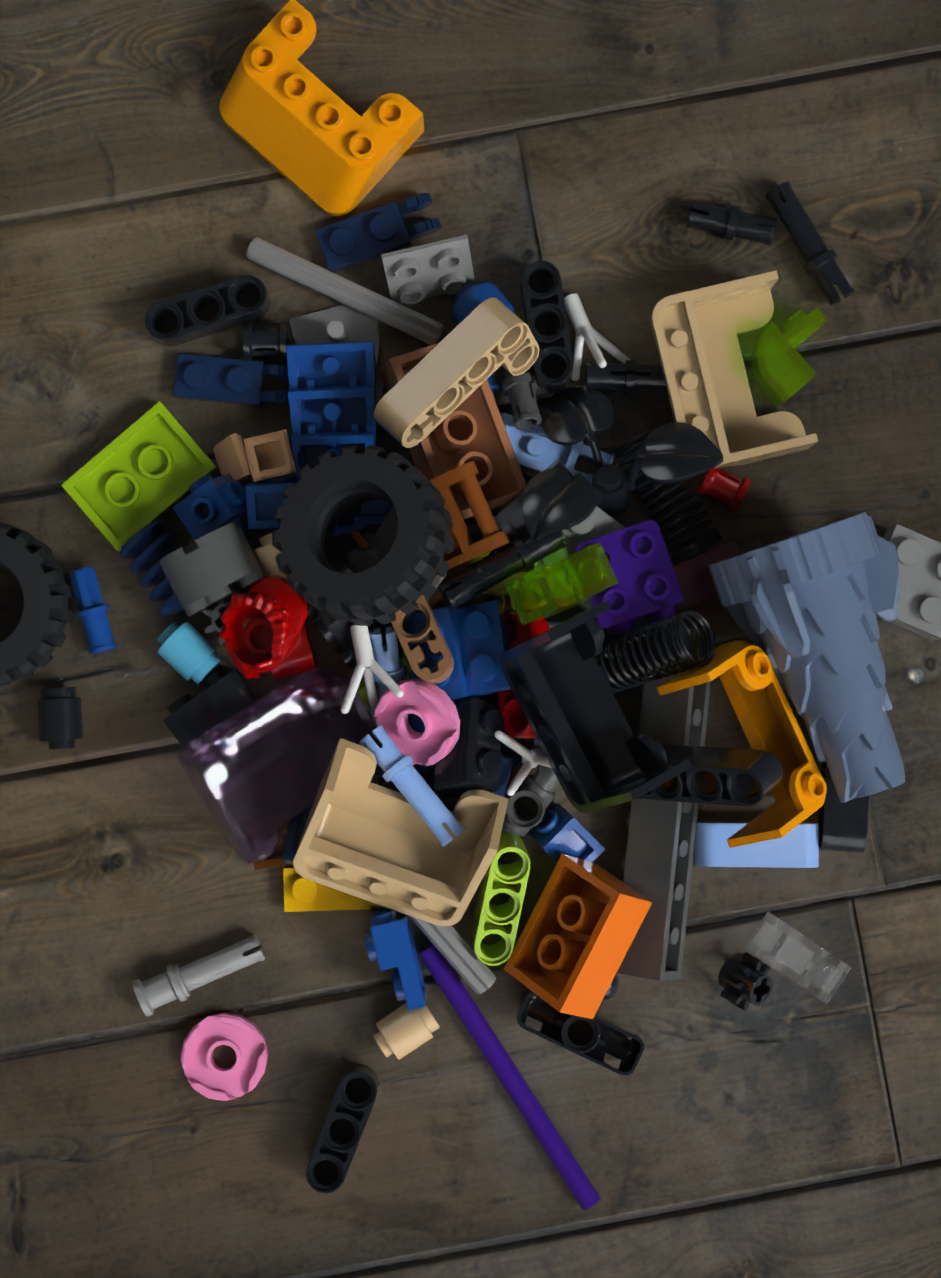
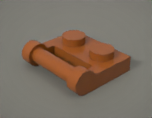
(464, 547)

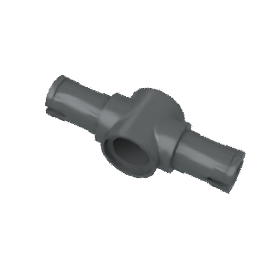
(537, 786)

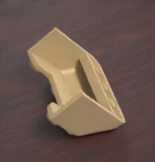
(708, 374)
(382, 851)

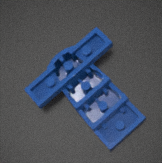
(329, 409)

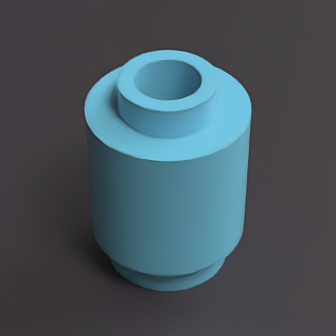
(188, 652)

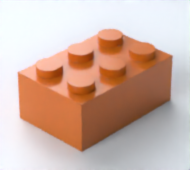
(577, 936)

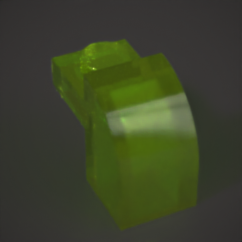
(776, 361)
(561, 584)

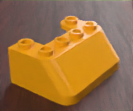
(308, 128)

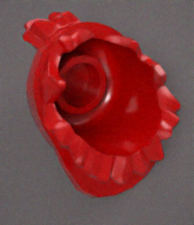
(263, 625)

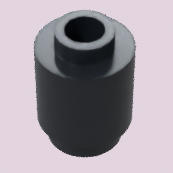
(60, 717)

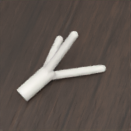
(586, 332)
(365, 666)
(530, 759)

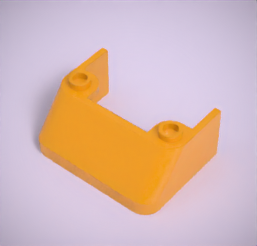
(768, 727)

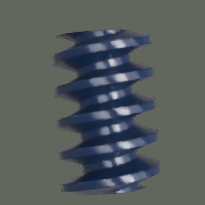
(148, 550)

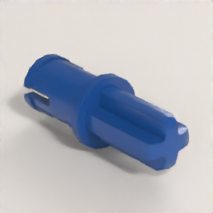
(92, 610)

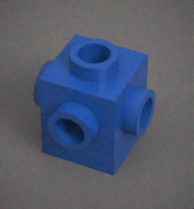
(212, 505)

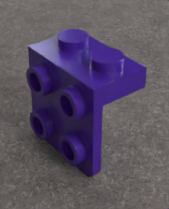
(643, 576)

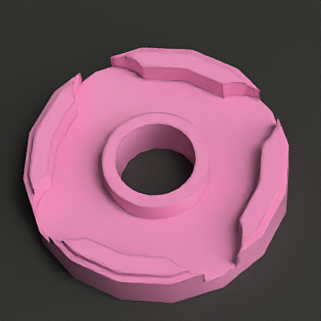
(434, 709)
(243, 1038)

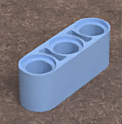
(794, 850)

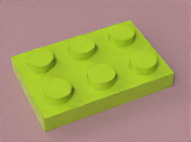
(138, 475)

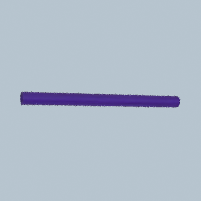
(510, 1077)

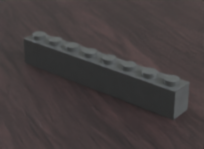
(664, 831)

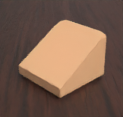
(269, 456)
(233, 458)

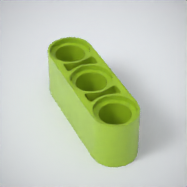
(501, 918)

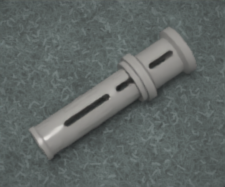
(179, 981)

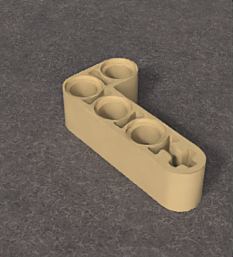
(455, 370)

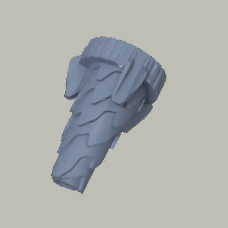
(815, 617)

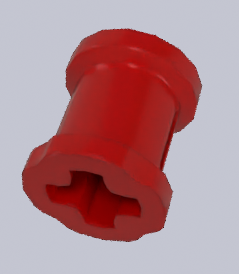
(724, 488)

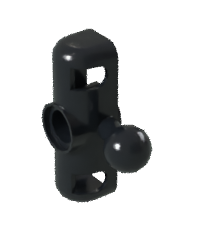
(596, 1045)

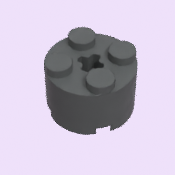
(211, 568)

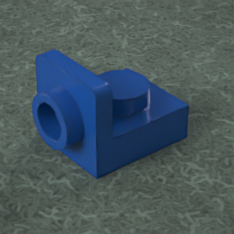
(563, 834)

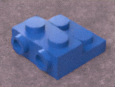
(475, 640)
(394, 946)

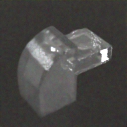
(797, 957)

